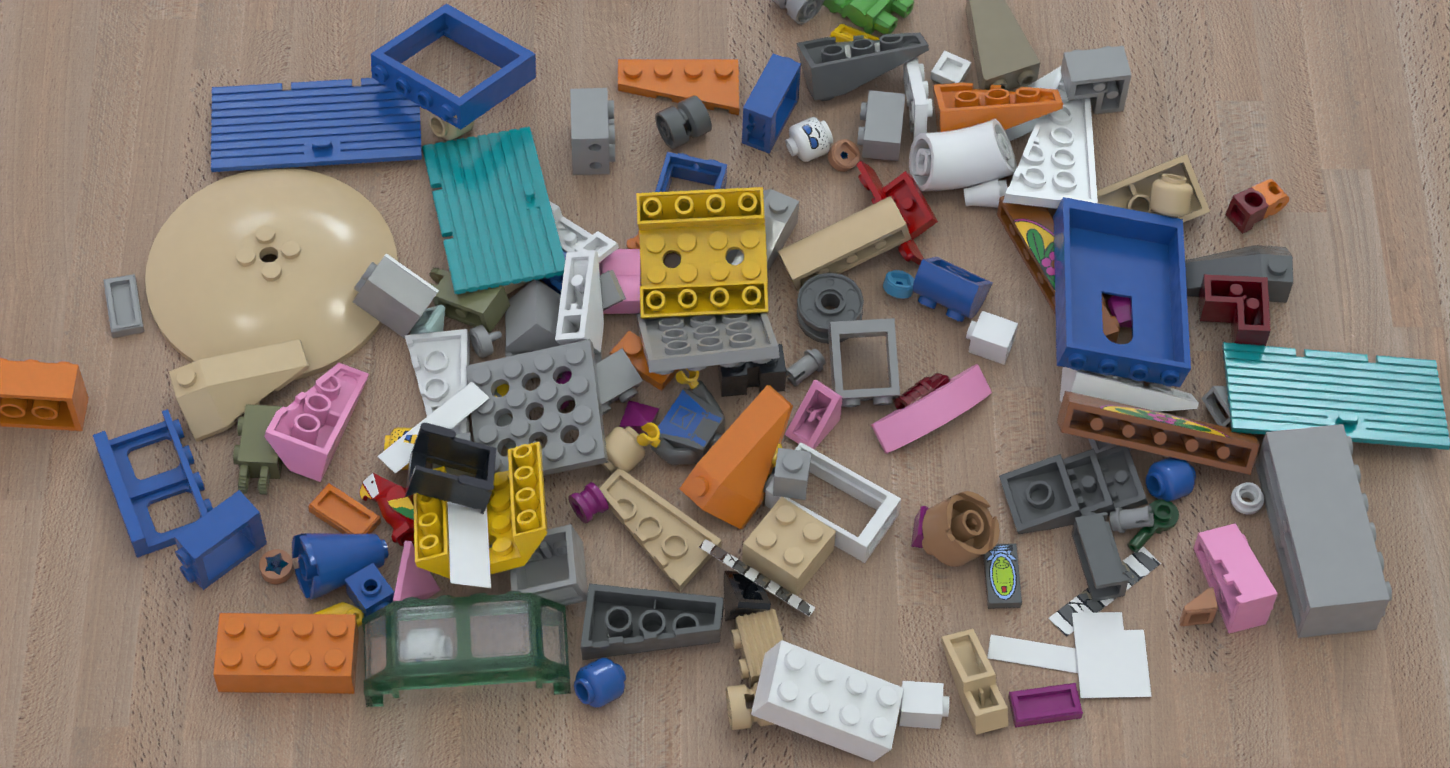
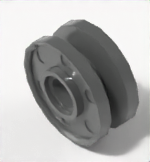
(826, 291)

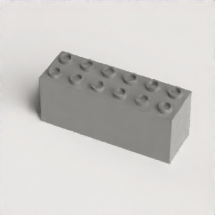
(1322, 531)

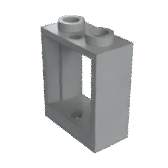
(858, 329)

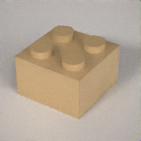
(788, 546)

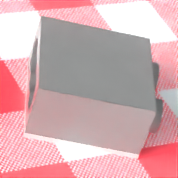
(393, 294)

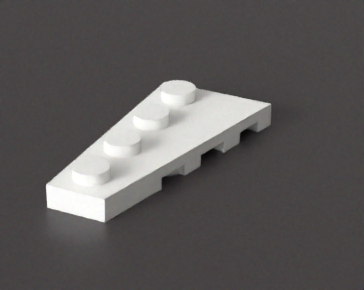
(440, 367)

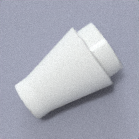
(986, 193)

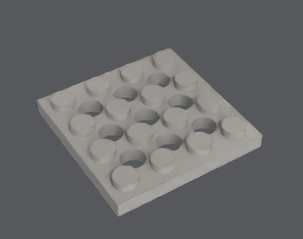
(706, 341)
(546, 365)

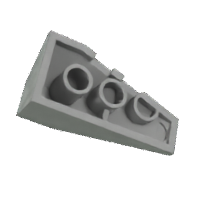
(780, 220)

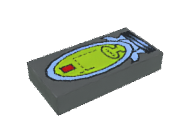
(1002, 577)

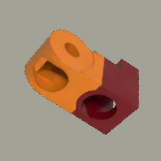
(1256, 204)

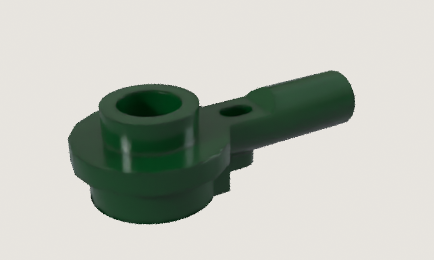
(1165, 518)

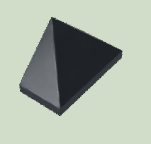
(743, 596)

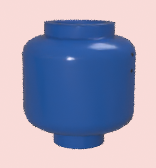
(1170, 479)
(600, 682)

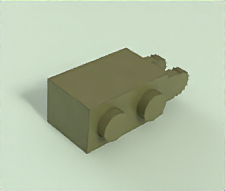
(471, 308)
(255, 454)

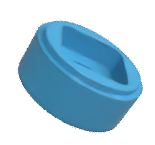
(898, 284)

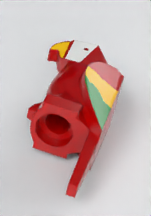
(393, 505)

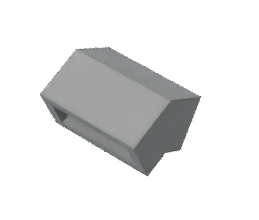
(1213, 396)

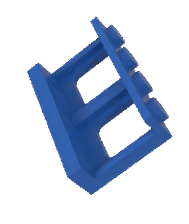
(136, 495)

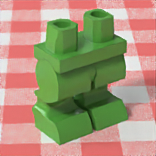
(871, 14)

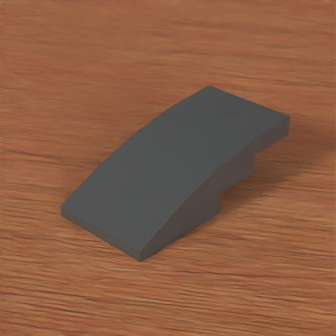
(1060, 489)

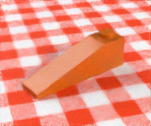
(962, 106)
(735, 469)

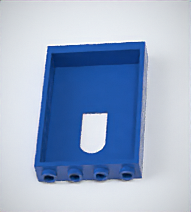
(1128, 257)

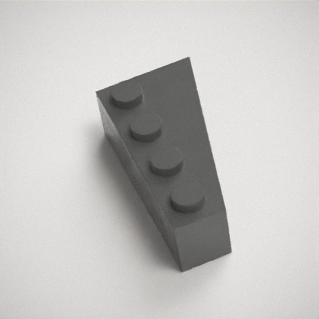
(647, 620)

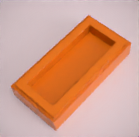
(343, 512)

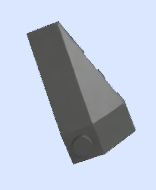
(840, 67)
(1248, 261)

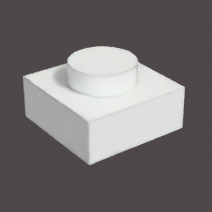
(950, 69)

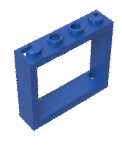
(516, 63)

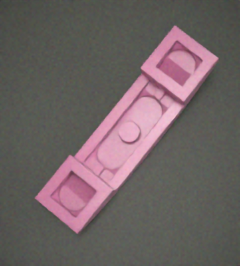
(932, 410)

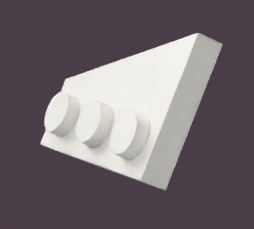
(917, 96)

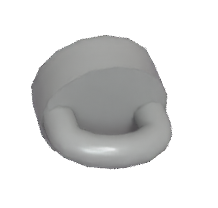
(483, 341)

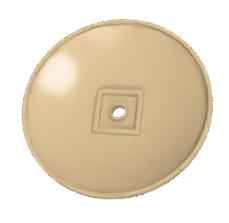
(221, 298)

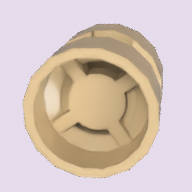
(736, 701)

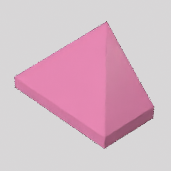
(413, 580)

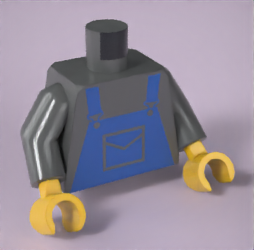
(689, 426)

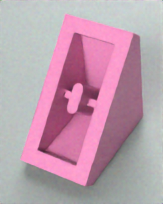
(815, 416)

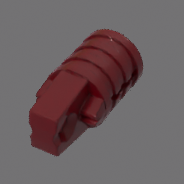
(921, 389)

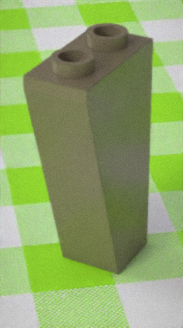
(999, 46)

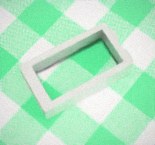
(858, 487)

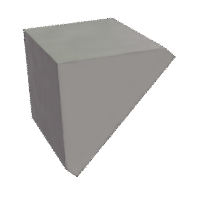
(532, 318)

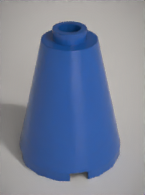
(331, 558)

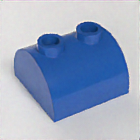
(951, 287)

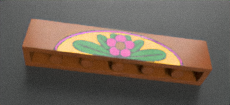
(1033, 236)
(1157, 432)

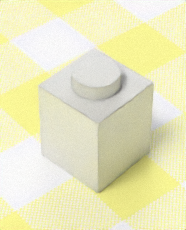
(991, 337)
(923, 705)

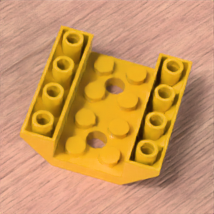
(702, 231)
(514, 517)

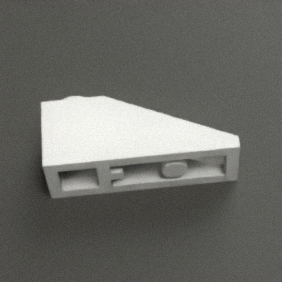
(581, 301)

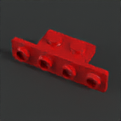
(908, 200)

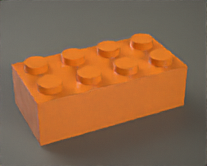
(42, 395)
(286, 653)

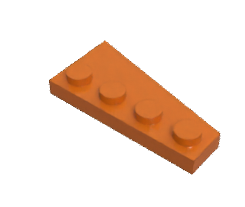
(709, 79)

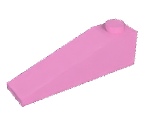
(313, 425)

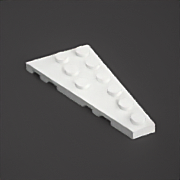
(1057, 157)

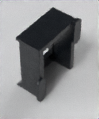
(441, 447)

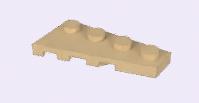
(659, 527)

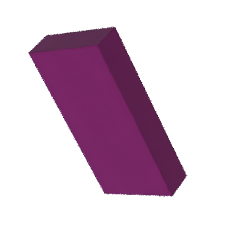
(1045, 705)

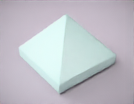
(430, 321)

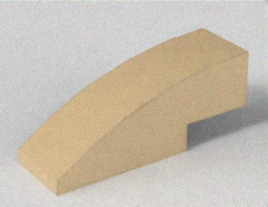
(975, 681)

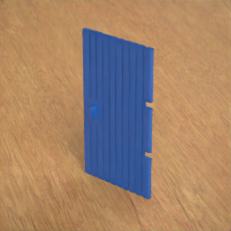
(311, 125)

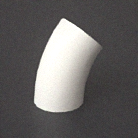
(961, 157)

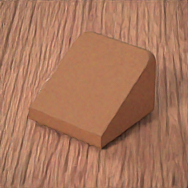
(1200, 610)

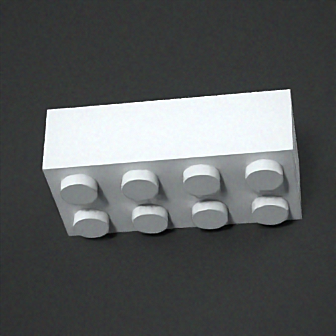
(827, 701)

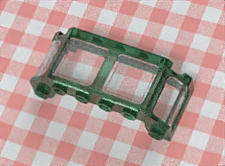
(465, 643)

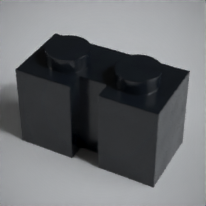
(748, 374)

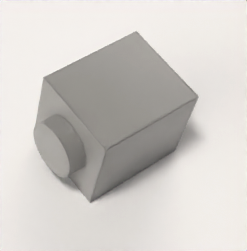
(791, 473)

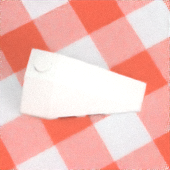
(1126, 391)

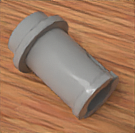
(804, 367)
(1131, 518)

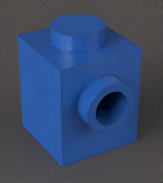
(369, 590)

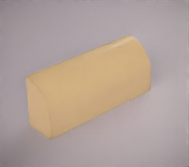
(846, 242)

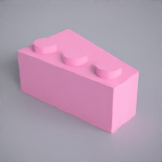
(1237, 577)

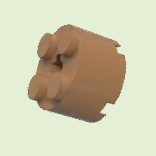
(960, 529)

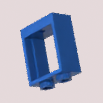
(771, 103)
(686, 168)
(220, 540)

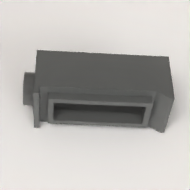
(1099, 556)

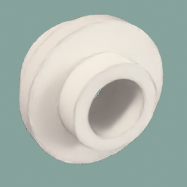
(1250, 491)

